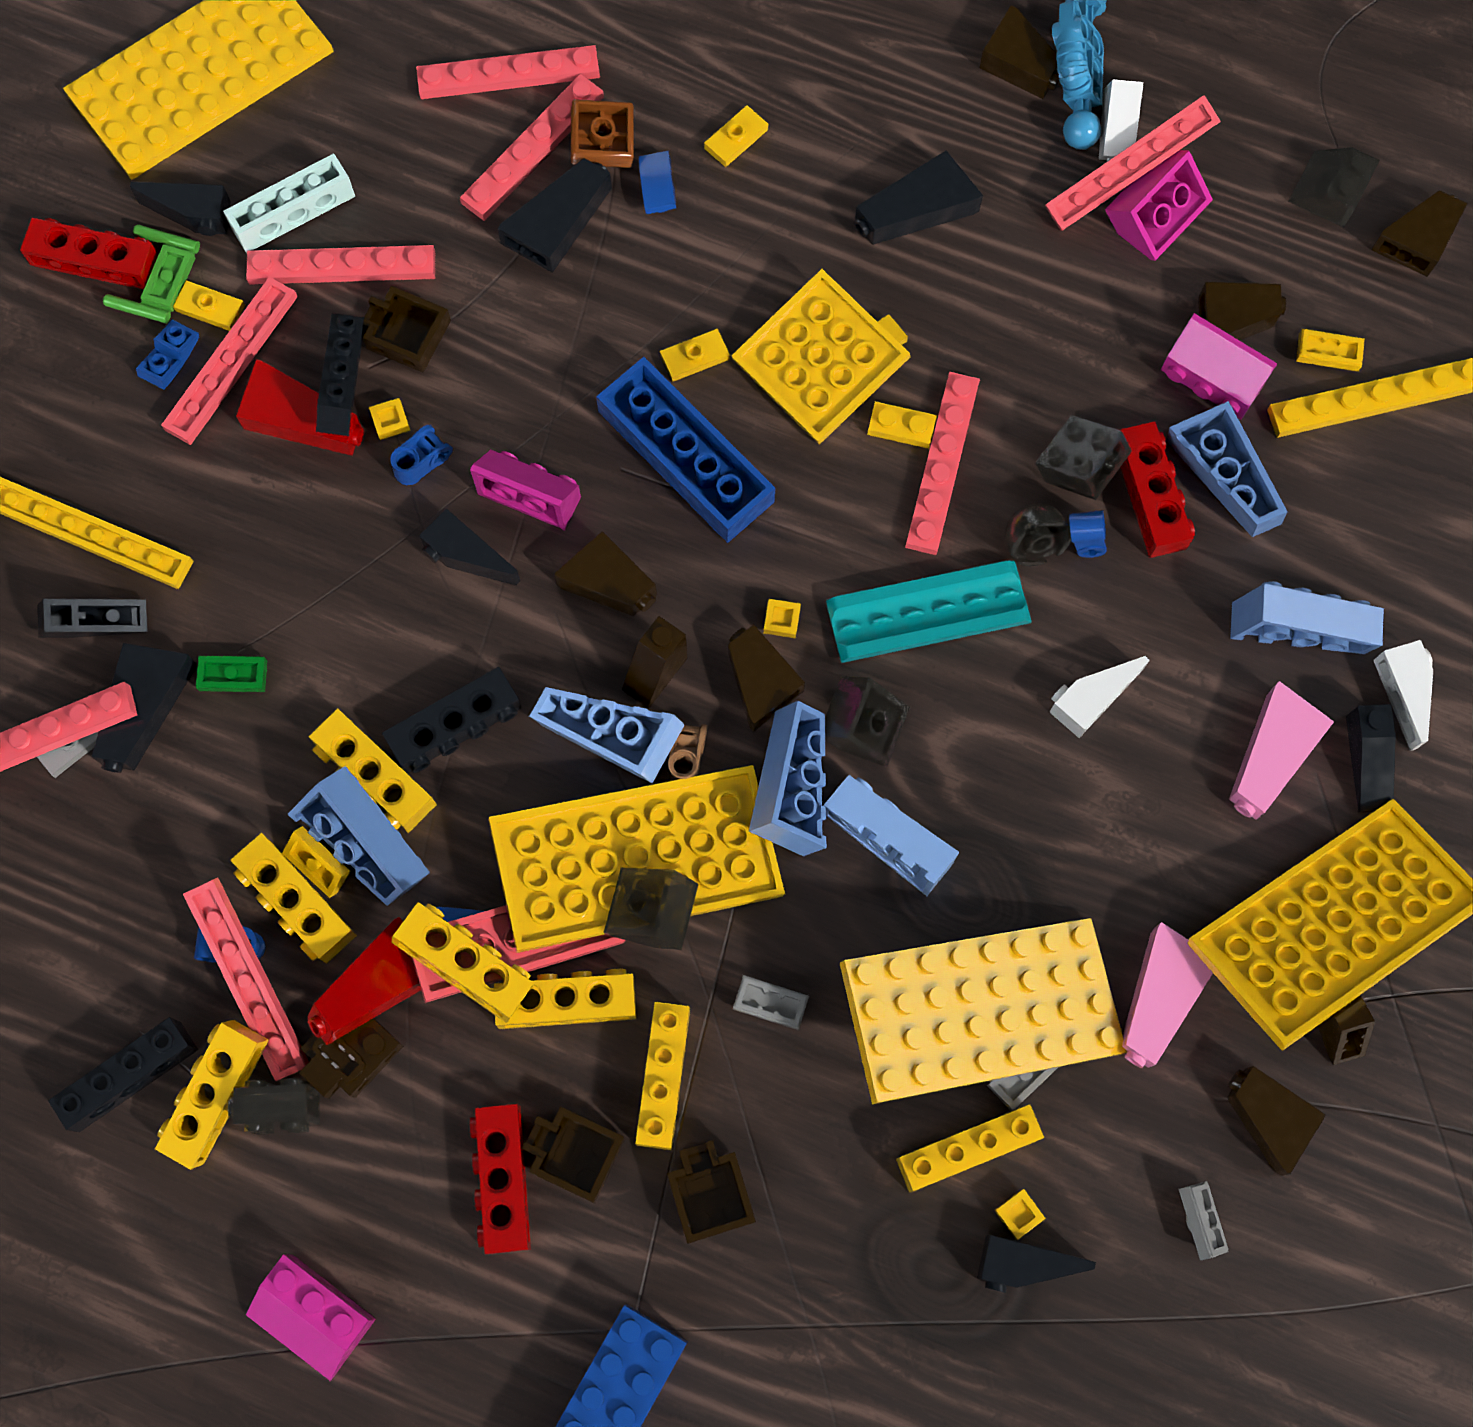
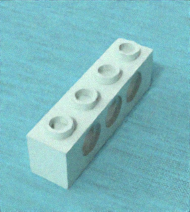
(289, 203)

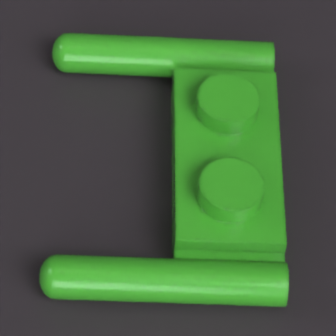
(165, 279)

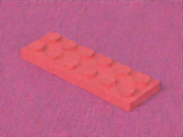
(494, 929)

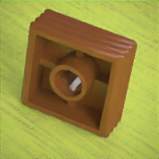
(616, 122)

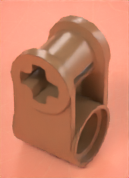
(687, 750)

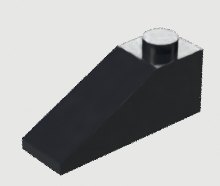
(190, 205)
(463, 550)
(90, 617)
(1372, 754)
(1020, 1264)

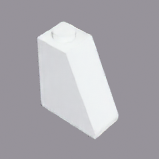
(1119, 117)

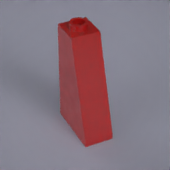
(288, 410)
(366, 988)

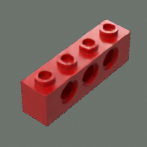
(43, 251)
(1158, 535)
(515, 1234)

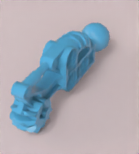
(1080, 68)

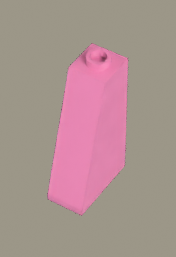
(1278, 747)
(1163, 996)

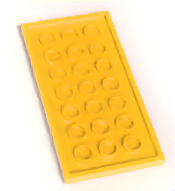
(194, 76)
(567, 856)
(1336, 923)
(981, 1009)

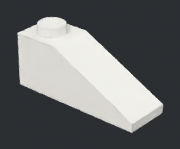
(1408, 683)
(1091, 695)

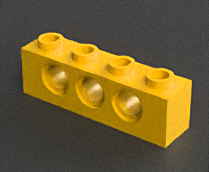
(339, 732)
(264, 855)
(441, 960)
(619, 1006)
(663, 1076)
(175, 1135)
(969, 1148)

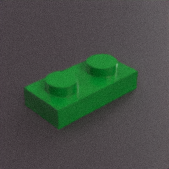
(231, 674)

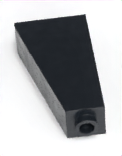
(918, 201)
(557, 215)
(156, 683)

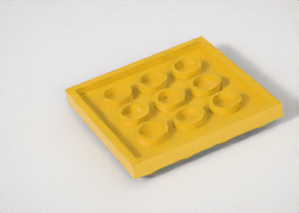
(821, 356)

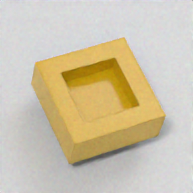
(389, 418)
(782, 618)
(1019, 1214)

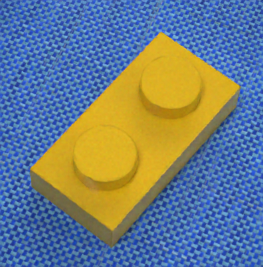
(901, 425)
(315, 862)

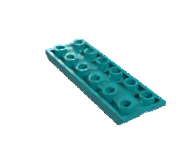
(928, 611)

